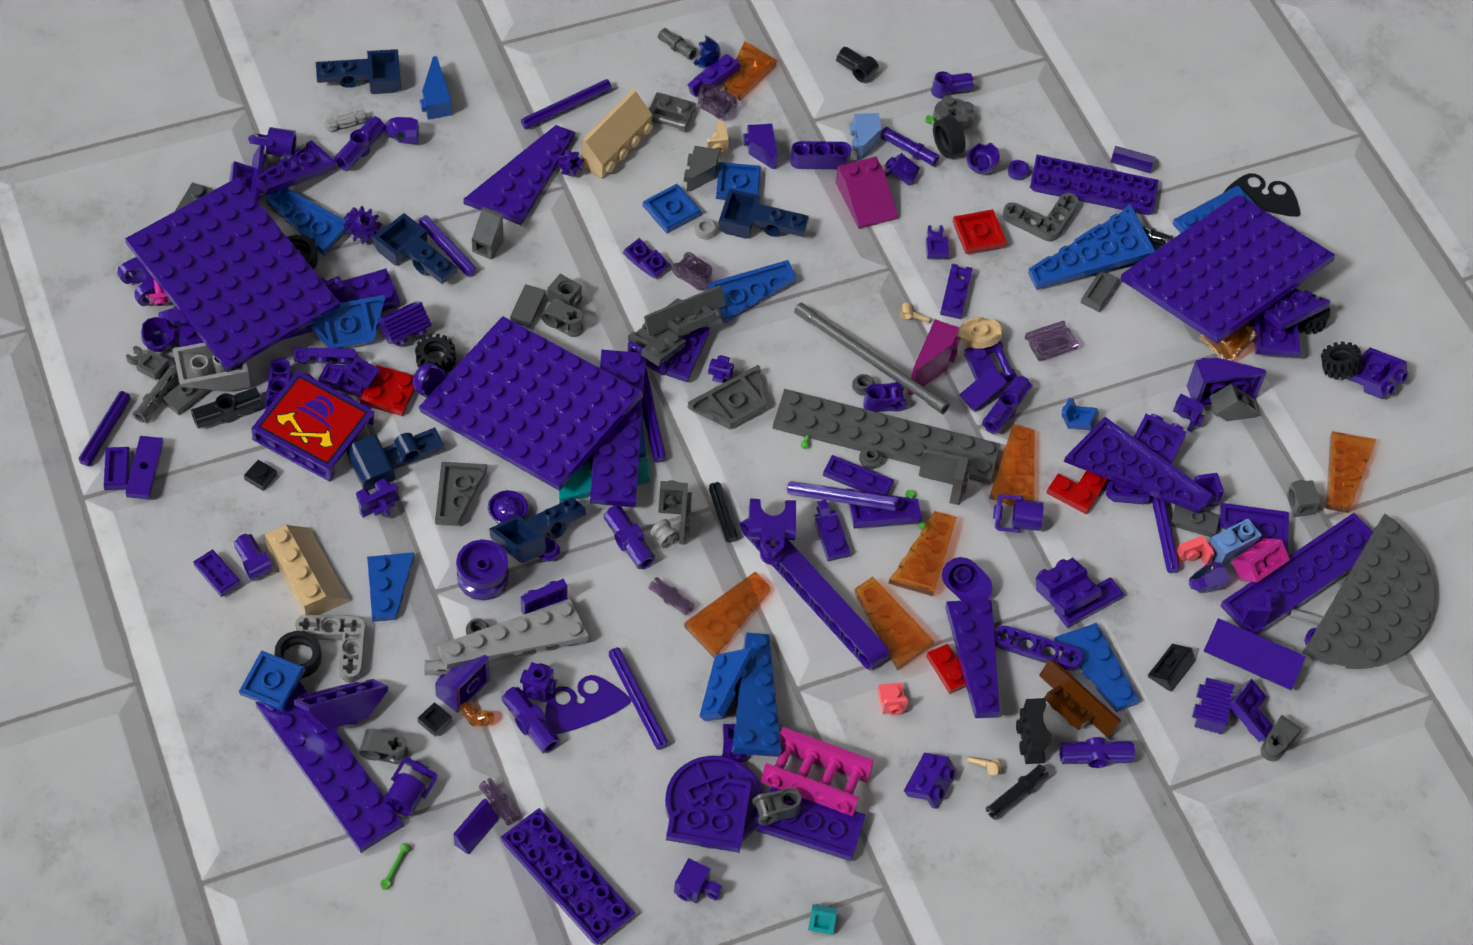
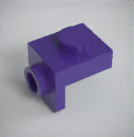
(902, 168)

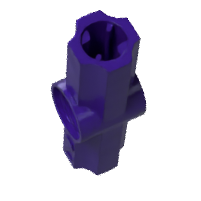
(359, 143)
(1001, 411)
(629, 537)
(530, 720)
(1097, 752)

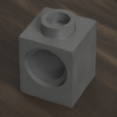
(565, 290)
(1303, 498)

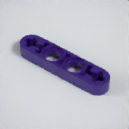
(1039, 644)

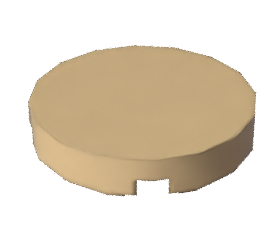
(980, 332)

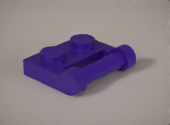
(981, 361)

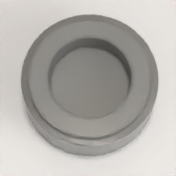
(705, 229)

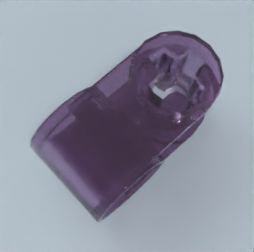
(716, 101)
(693, 271)

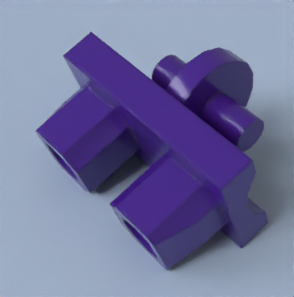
(379, 501)

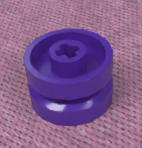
(482, 569)

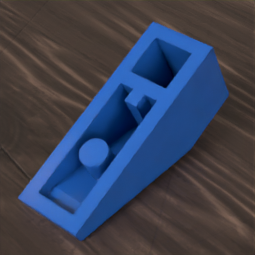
(435, 95)

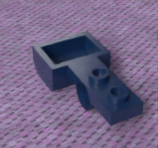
(380, 69)
(743, 211)
(409, 239)
(374, 462)
(526, 537)

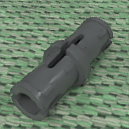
(677, 43)

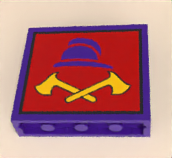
(311, 424)

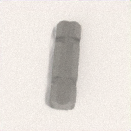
(346, 120)

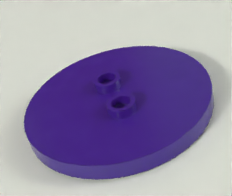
(706, 774)

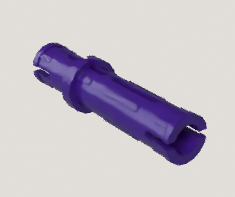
(917, 150)

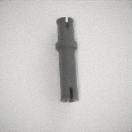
(145, 408)

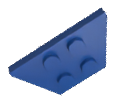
(350, 324)

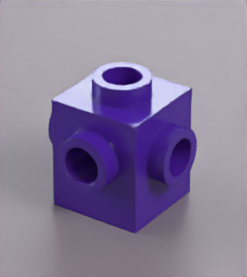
(538, 681)

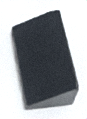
(1172, 666)

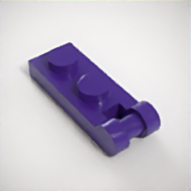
(956, 292)

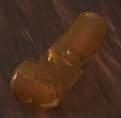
(476, 718)

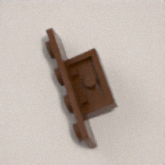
(1075, 701)

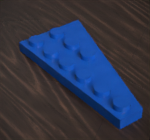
(1101, 248)

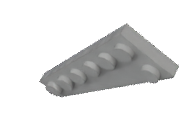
(535, 630)

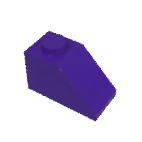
(761, 144)

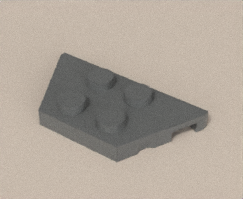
(733, 400)

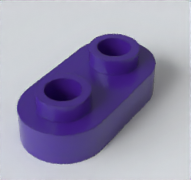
(1124, 494)

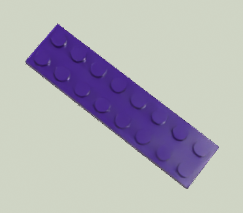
(617, 458)
(1305, 573)
(334, 774)

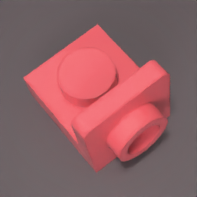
(1195, 548)
(892, 698)

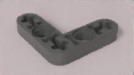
(1048, 223)

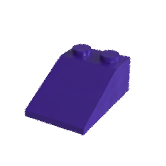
(1214, 374)

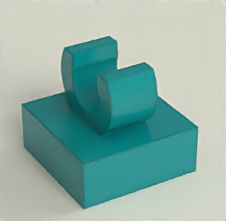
(822, 919)

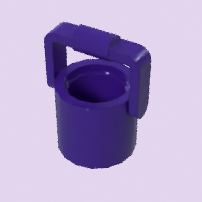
(277, 141)
(1026, 514)
(408, 790)

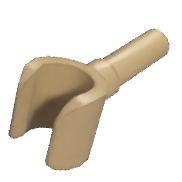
(907, 313)
(993, 765)

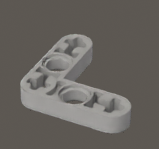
(348, 638)

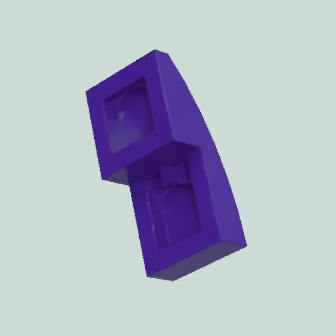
(333, 376)

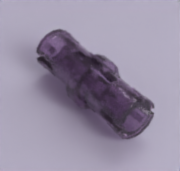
(671, 596)
(499, 801)

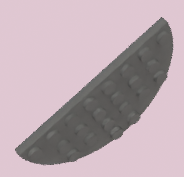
(1379, 605)

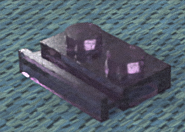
(1051, 341)

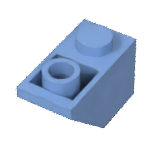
(866, 133)
(1234, 541)

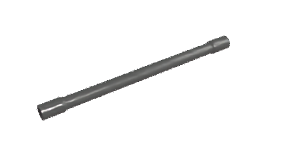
(930, 398)

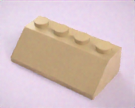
(616, 135)
(305, 569)

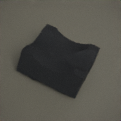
(1033, 731)

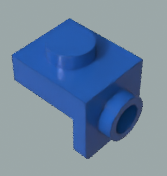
(1079, 417)

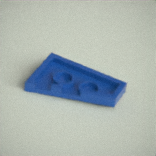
(387, 583)
(723, 678)

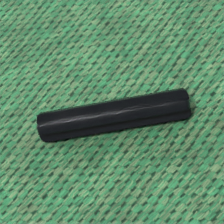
(723, 512)

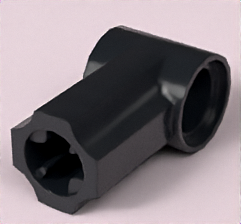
(861, 67)

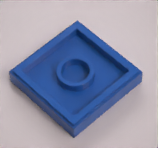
(737, 177)
(671, 208)
(272, 681)

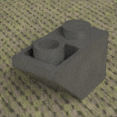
(702, 168)
(488, 233)

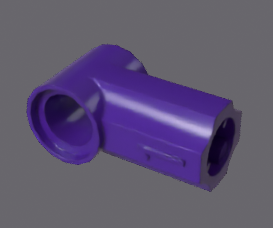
(946, 83)
(254, 561)

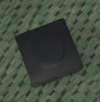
(260, 475)
(434, 719)

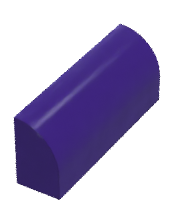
(1254, 654)

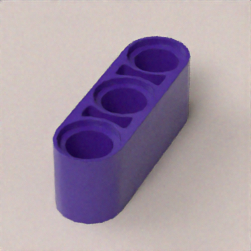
(820, 154)
(276, 379)

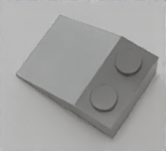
(201, 370)

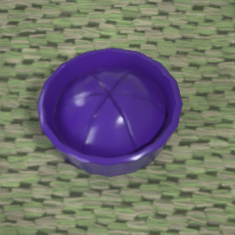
(507, 505)

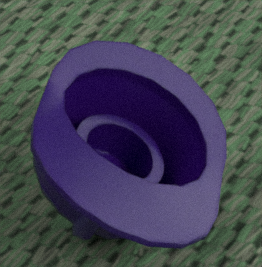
(966, 579)

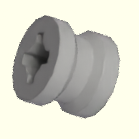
(664, 533)

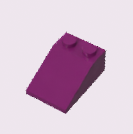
(866, 192)
(937, 352)

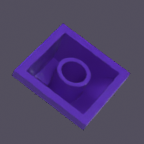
(463, 682)

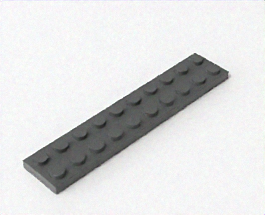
(890, 435)

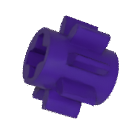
(570, 163)
(721, 369)

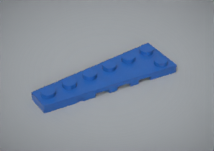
(756, 712)

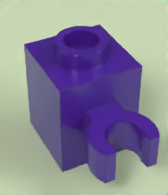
(694, 881)

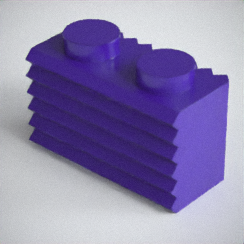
(404, 323)
(1213, 705)

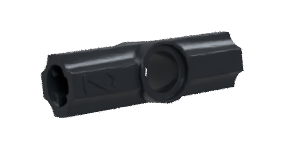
(226, 407)

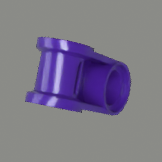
(885, 397)

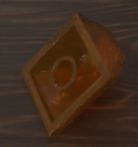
(1234, 344)

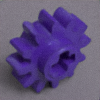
(362, 224)

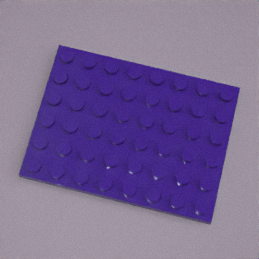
(1227, 268)
(232, 273)
(531, 402)

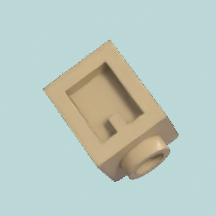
(720, 138)

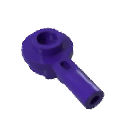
(552, 550)

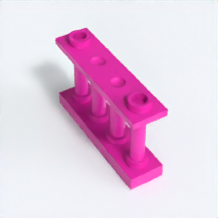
(822, 754)

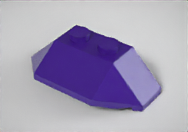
(342, 703)

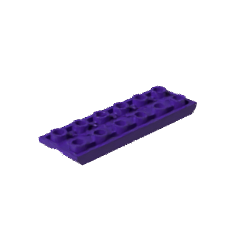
(1094, 184)
(567, 876)

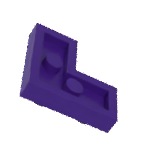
(1246, 708)

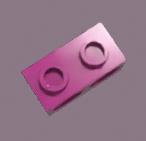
(1260, 560)

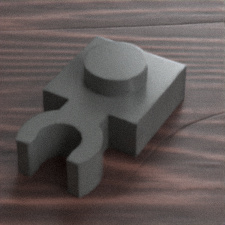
(148, 364)

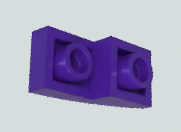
(644, 258)

